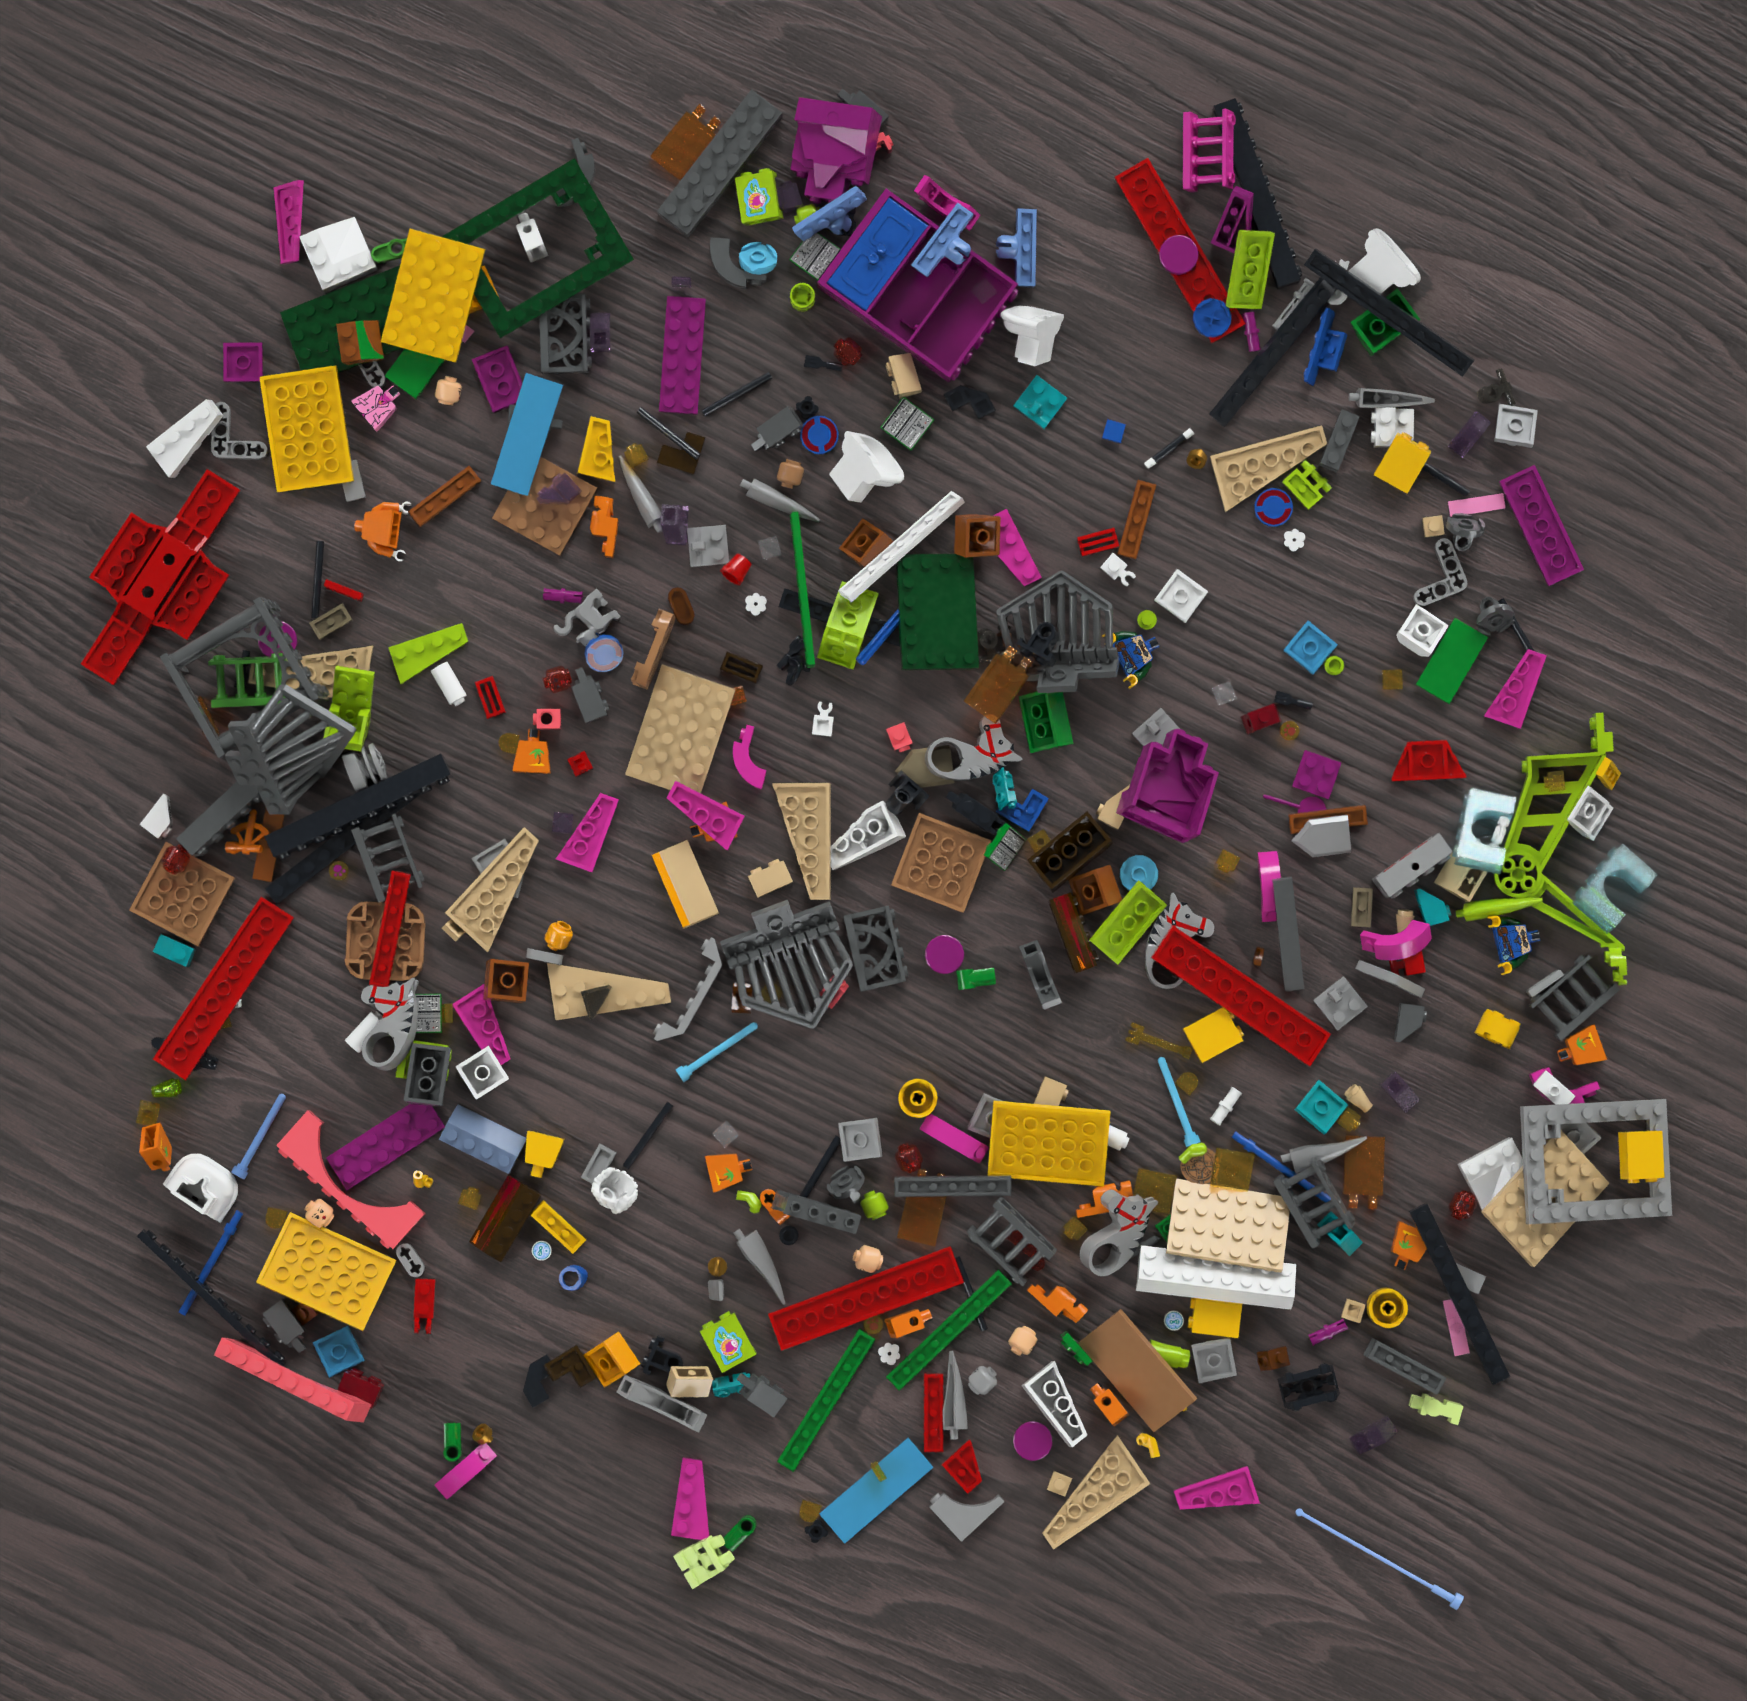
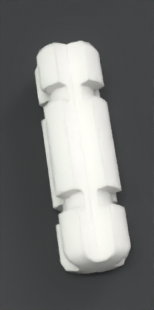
(1500, 831)

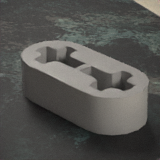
(544, 956)
(406, 1263)

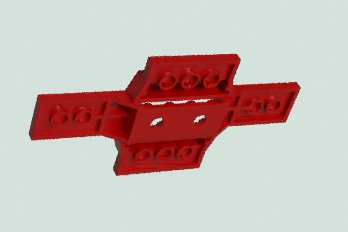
(137, 562)

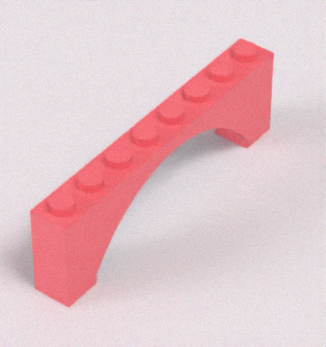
(303, 1147)
(249, 1359)

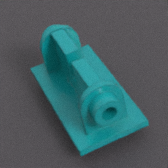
(1003, 781)
(723, 1387)

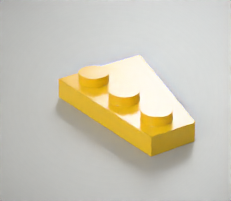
(597, 451)

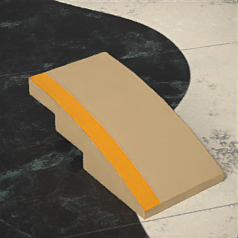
(685, 884)

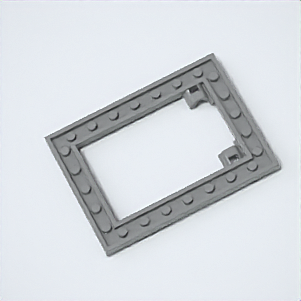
(1534, 1133)

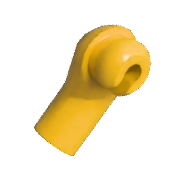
(421, 1180)
(1149, 1442)

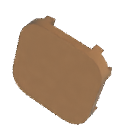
(645, 672)
(362, 938)

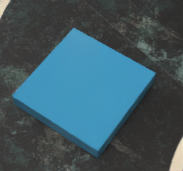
(1310, 647)
(338, 1351)

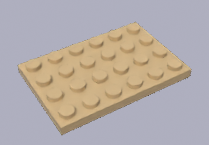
(680, 730)
(1564, 1169)
(1228, 1226)

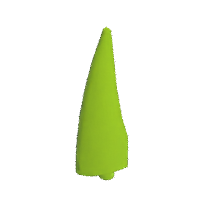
(1494, 907)

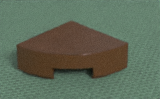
(1258, 956)

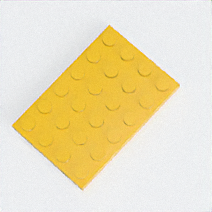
(433, 295)
(306, 428)
(1049, 1143)
(326, 1271)

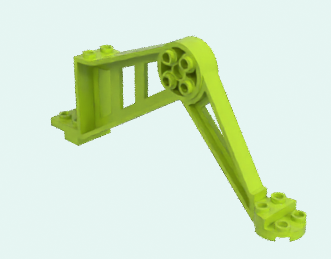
(1602, 743)

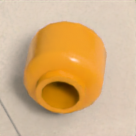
(558, 935)

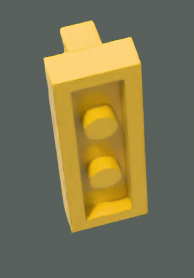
(1608, 773)
(558, 1226)

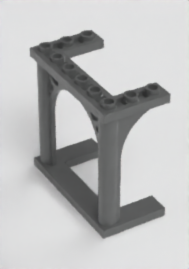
(262, 611)

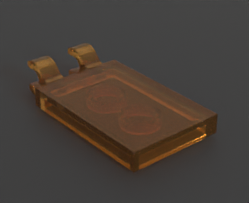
(685, 143)
(998, 685)
(1364, 1171)
(922, 1217)

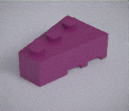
(1235, 217)

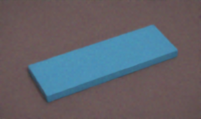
(526, 434)
(870, 1496)

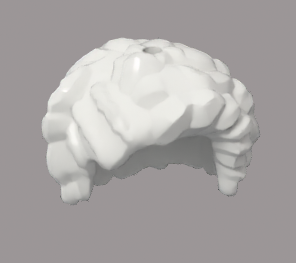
(614, 1190)

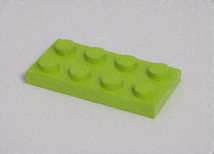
(1250, 269)
(1128, 922)

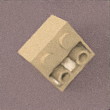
(904, 375)
(1459, 879)

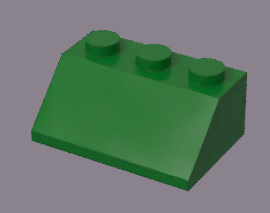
(1373, 331)
(1045, 721)

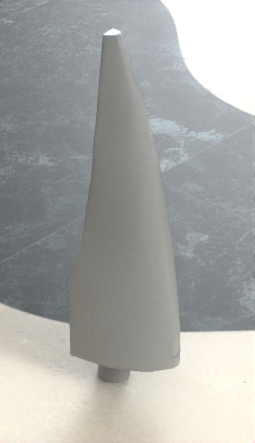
(1386, 398)
(642, 497)
(775, 499)
(1303, 1155)
(758, 1255)
(954, 1404)

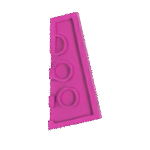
(289, 215)
(1014, 552)
(1514, 698)
(708, 814)
(587, 840)
(482, 1023)
(1222, 1490)
(691, 1509)

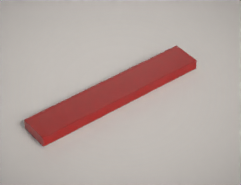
(390, 929)

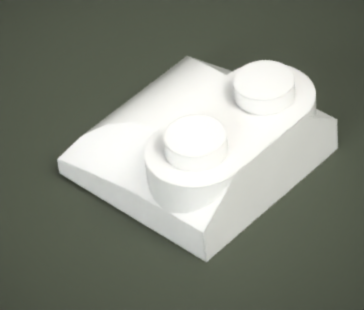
(1421, 631)

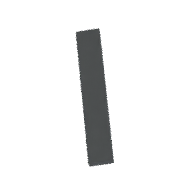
(1288, 933)
(952, 1186)

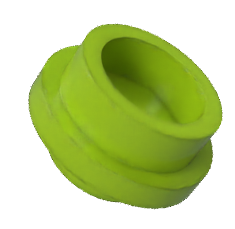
(1146, 619)
(1334, 665)

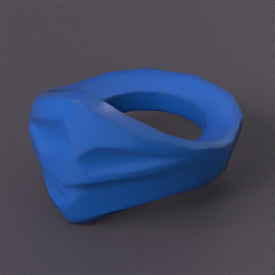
(582, 1275)

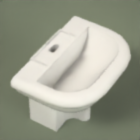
(1384, 264)
(1035, 332)
(863, 466)
(207, 1181)

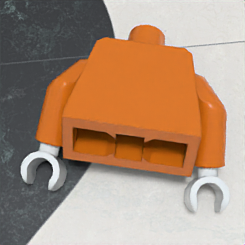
(382, 528)

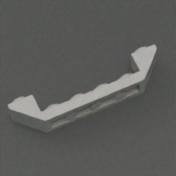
(666, 1031)

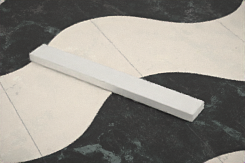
(901, 546)

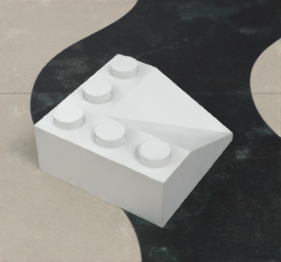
(338, 254)
(1491, 1170)

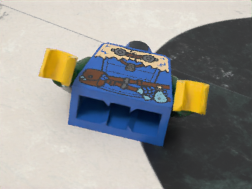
(1134, 654)
(1512, 941)

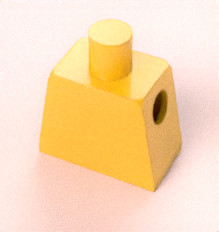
(542, 1151)

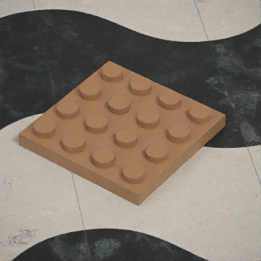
(545, 523)
(941, 862)
(183, 901)

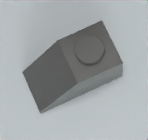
(1408, 1020)

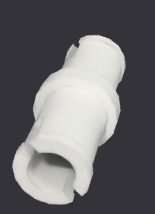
(1226, 1106)

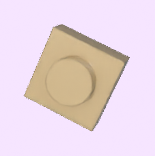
(1433, 526)
(453, 930)
(1353, 1310)
(1059, 1483)

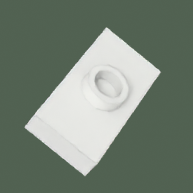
(1553, 1089)

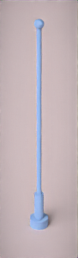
(1455, 1600)

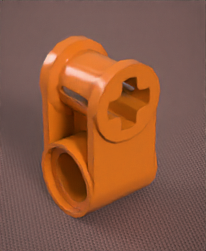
(778, 1215)

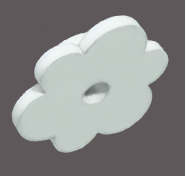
(1295, 534)
(756, 598)
(890, 1359)

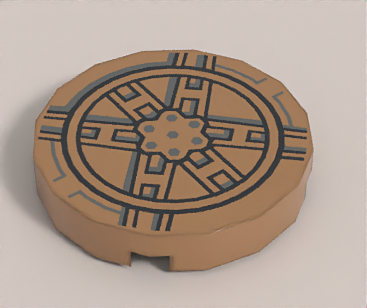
(1199, 1168)

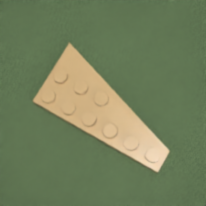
(1252, 467)
(321, 666)
(808, 822)
(487, 899)
(626, 993)
(1105, 1486)

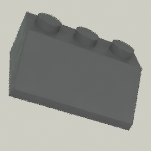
(427, 1075)

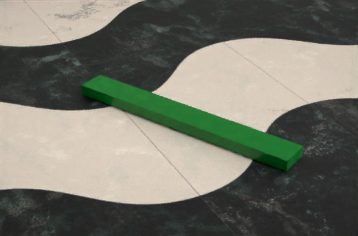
(802, 590)
(949, 1330)
(826, 1400)

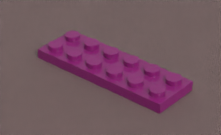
(682, 355)
(1541, 525)
(384, 1143)

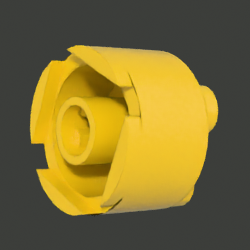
(1497, 1028)
(927, 1103)
(1395, 1314)

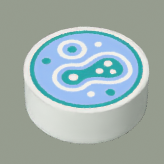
(541, 1250)
(1173, 1320)

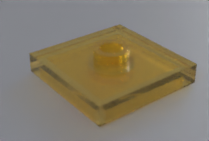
(1232, 1170)
(1156, 1185)

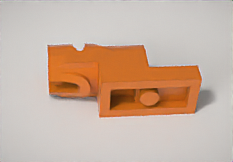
(604, 525)
(1098, 1208)
(1059, 1300)

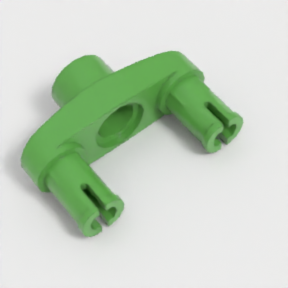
(384, 253)

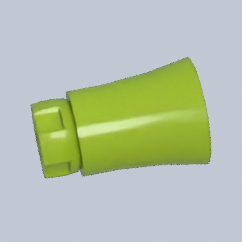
(1171, 1354)

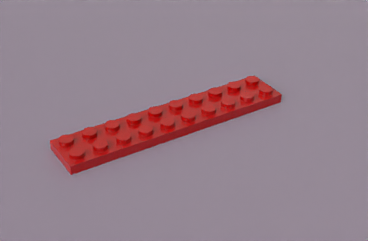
(1163, 220)
(223, 988)
(1240, 995)
(865, 1298)

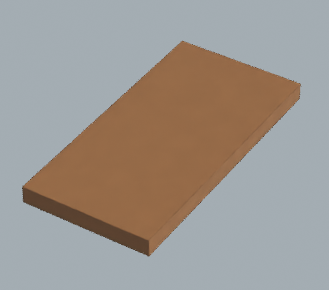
(1137, 1370)

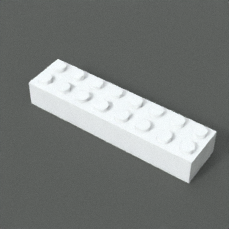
(1214, 1280)

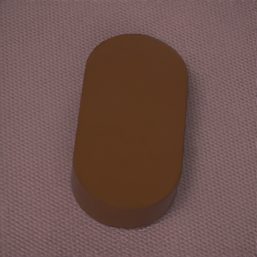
(681, 606)

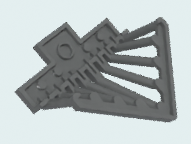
(1071, 662)
(260, 760)
(778, 931)

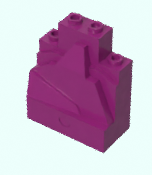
(834, 147)
(1171, 787)

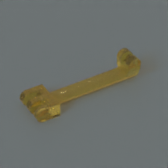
(1139, 1035)

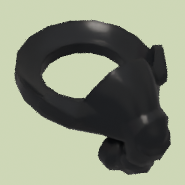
(795, 662)

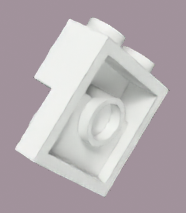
(1388, 422)

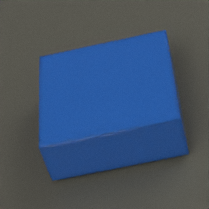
(1113, 431)

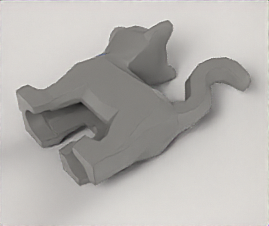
(589, 615)

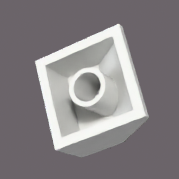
(482, 1072)

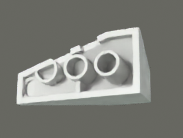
(870, 833)

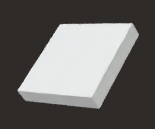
(1181, 596)

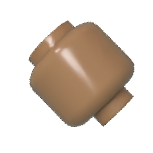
(790, 473)

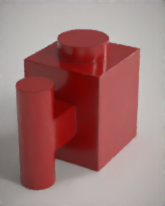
(1410, 965)

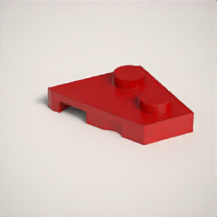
(964, 1467)

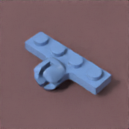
(831, 216)
(945, 242)
(1021, 247)

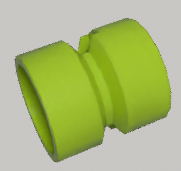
(802, 297)

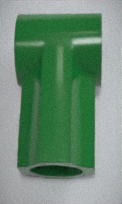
(971, 978)
(452, 1438)
(738, 1533)

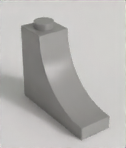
(960, 1517)

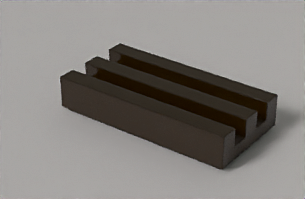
(756, 673)

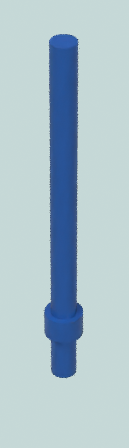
(1249, 1145)
(229, 1230)

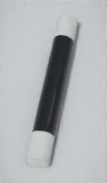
(1169, 448)

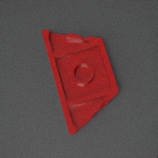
(1427, 762)

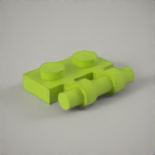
(1302, 488)

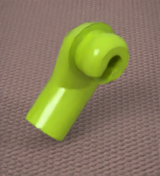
(1193, 1151)
(751, 1199)

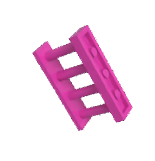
(1190, 150)

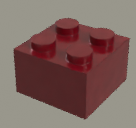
(361, 1386)

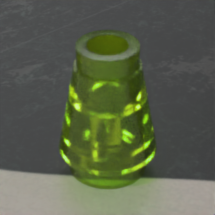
(168, 1088)

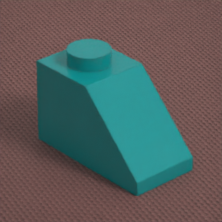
(1431, 908)
(174, 950)
(1342, 1236)

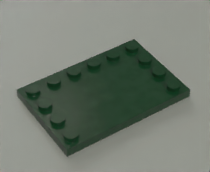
(937, 612)

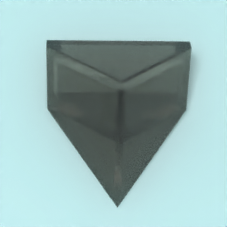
(594, 999)

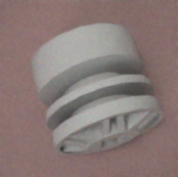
(364, 767)

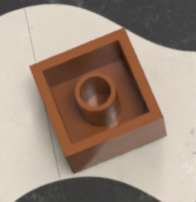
(506, 981)

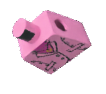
(377, 405)

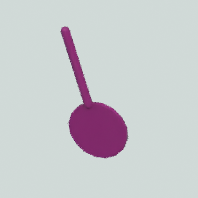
(1306, 805)

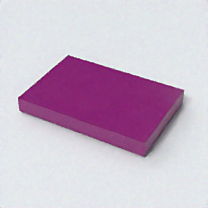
(498, 378)

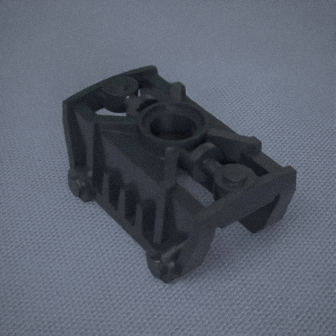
(1309, 1397)

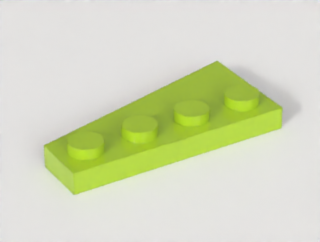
(420, 653)

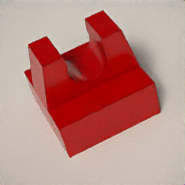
(580, 763)

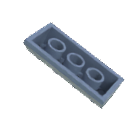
(483, 1139)

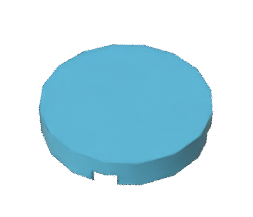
(758, 258)
(1138, 868)

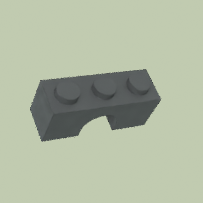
(1339, 441)

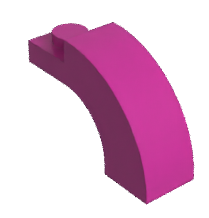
(747, 769)
(465, 1470)

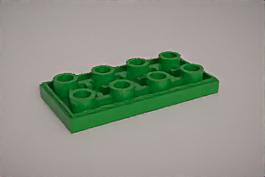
(413, 371)
(1451, 661)

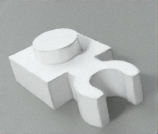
(1115, 567)
(823, 723)

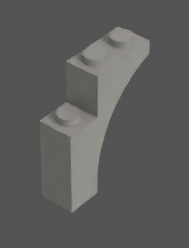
(662, 1402)

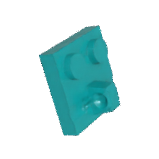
(1040, 402)
(1321, 1107)

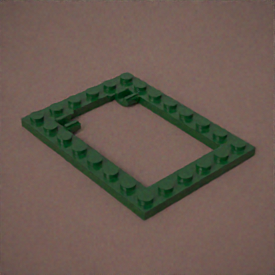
(610, 244)

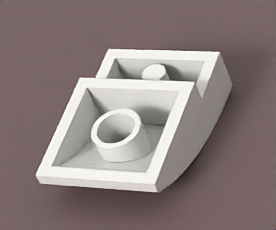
(1590, 814)

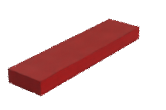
(933, 1412)

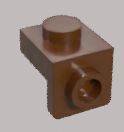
(737, 1006)
(304, 1313)
(1273, 1358)

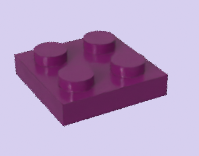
(242, 362)
(1316, 774)

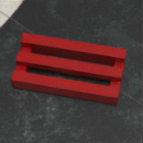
(1096, 534)
(343, 590)
(495, 713)

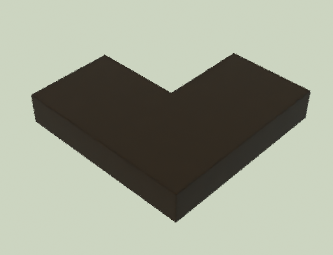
(680, 459)
(572, 1362)

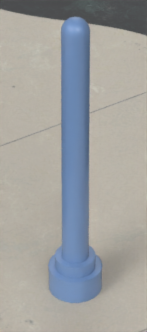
(241, 1168)

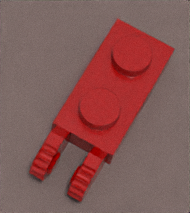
(424, 1303)

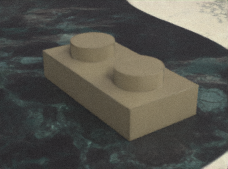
(331, 621)
(1361, 907)

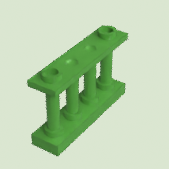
(241, 697)

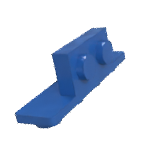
(1327, 348)

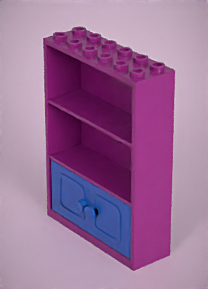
(924, 316)

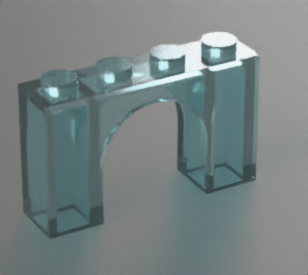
(1470, 851)
(1592, 898)

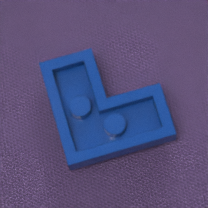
(1025, 814)

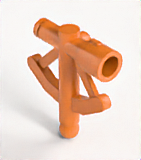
(247, 845)

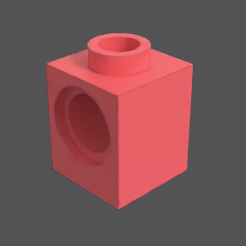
(556, 719)

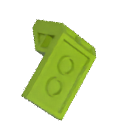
(847, 628)
(352, 702)

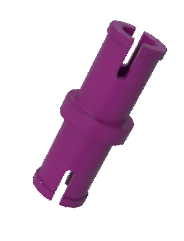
(1251, 331)
(563, 595)
(1328, 1331)

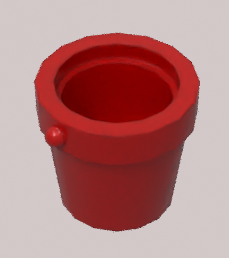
(736, 569)

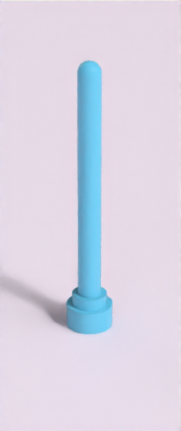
(686, 1071)
(1190, 1136)

